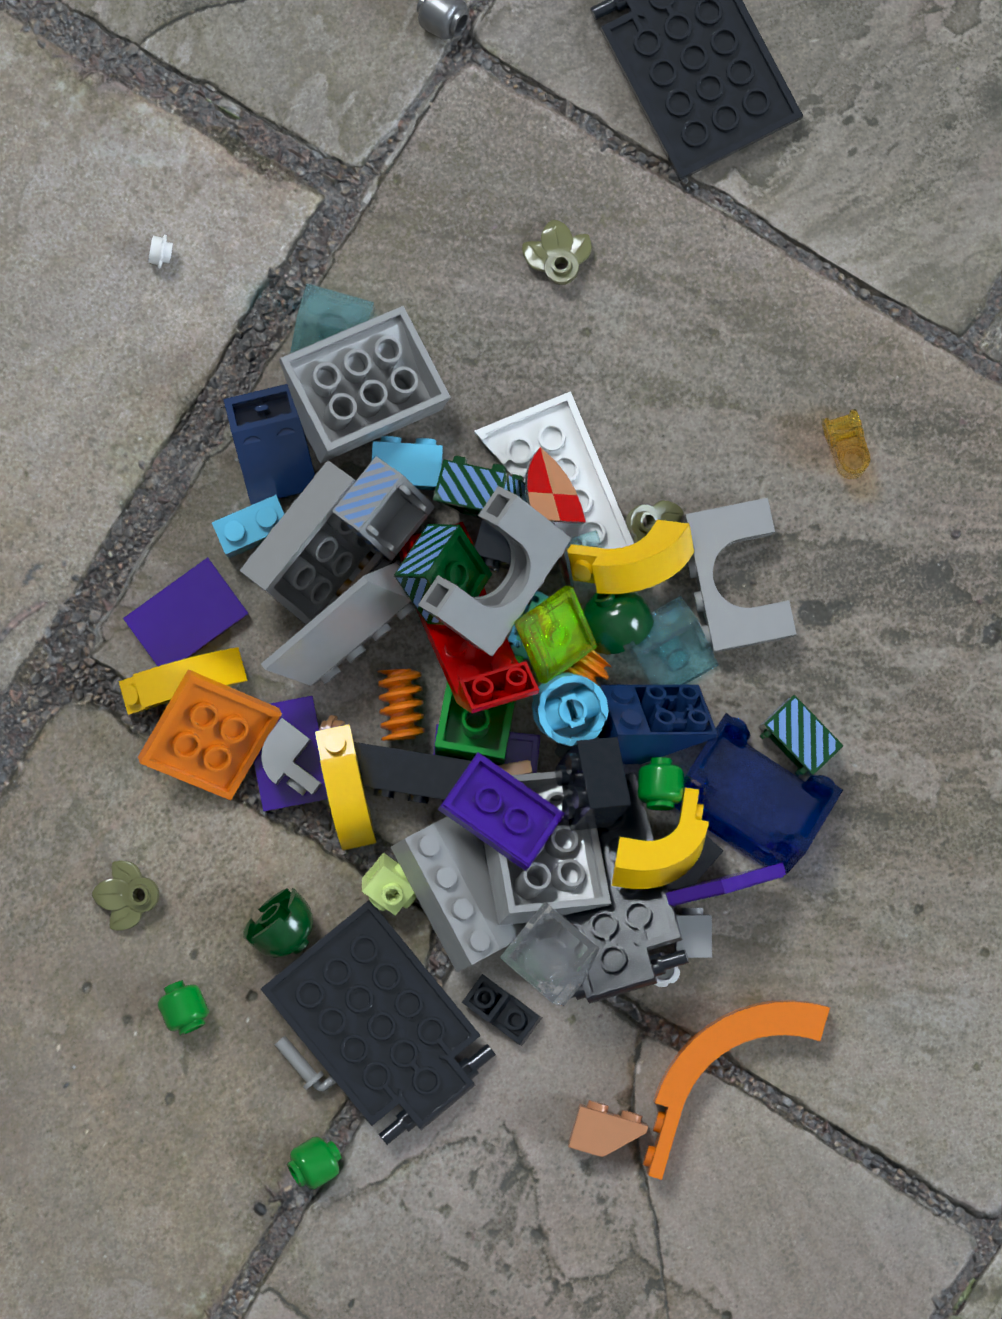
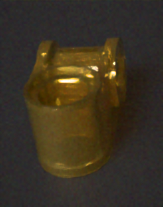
(846, 437)

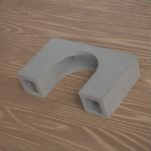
(534, 551)
(726, 623)

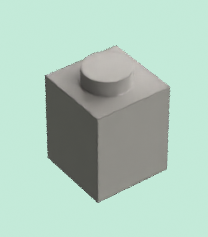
(695, 932)

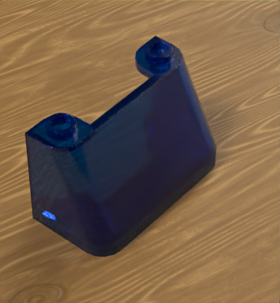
(756, 800)

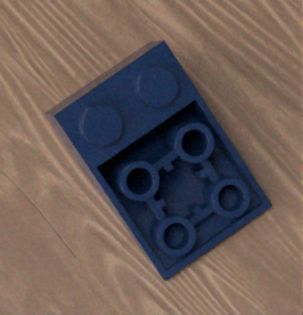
(270, 443)
(656, 720)

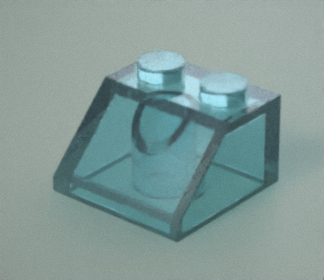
(327, 314)
(674, 648)

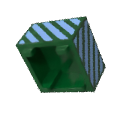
(469, 487)
(445, 553)
(800, 736)

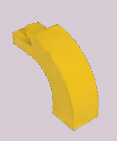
(636, 566)
(160, 683)
(345, 787)
(662, 861)

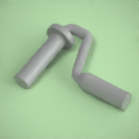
(302, 1066)

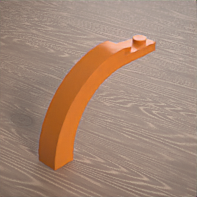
(711, 1042)

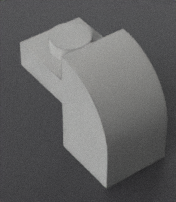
(279, 756)

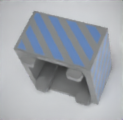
(383, 508)

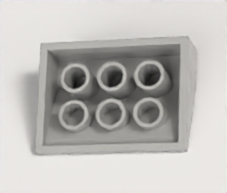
(363, 384)
(309, 549)
(342, 629)
(564, 873)
(455, 891)

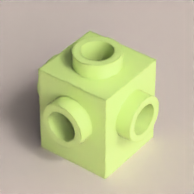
(387, 886)

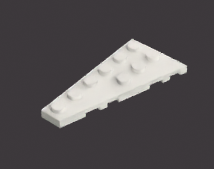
(562, 434)

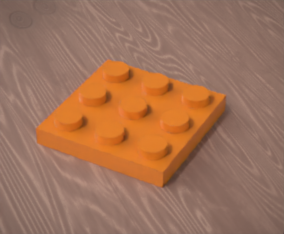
(209, 735)

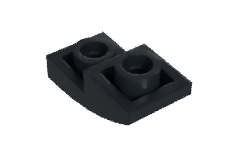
(502, 1009)

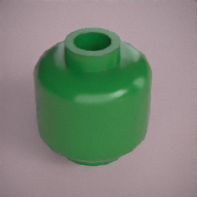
(660, 784)
(183, 1007)
(314, 1162)

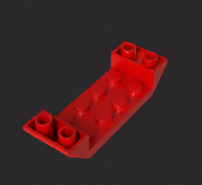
(473, 675)

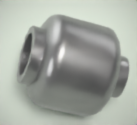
(443, 17)

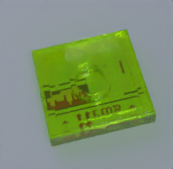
(555, 634)

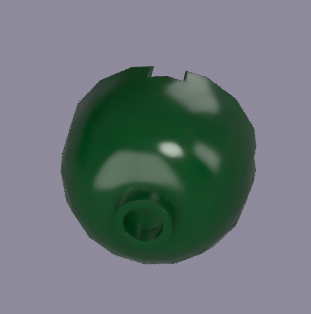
(617, 620)
(282, 926)

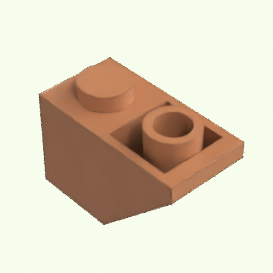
(604, 1132)

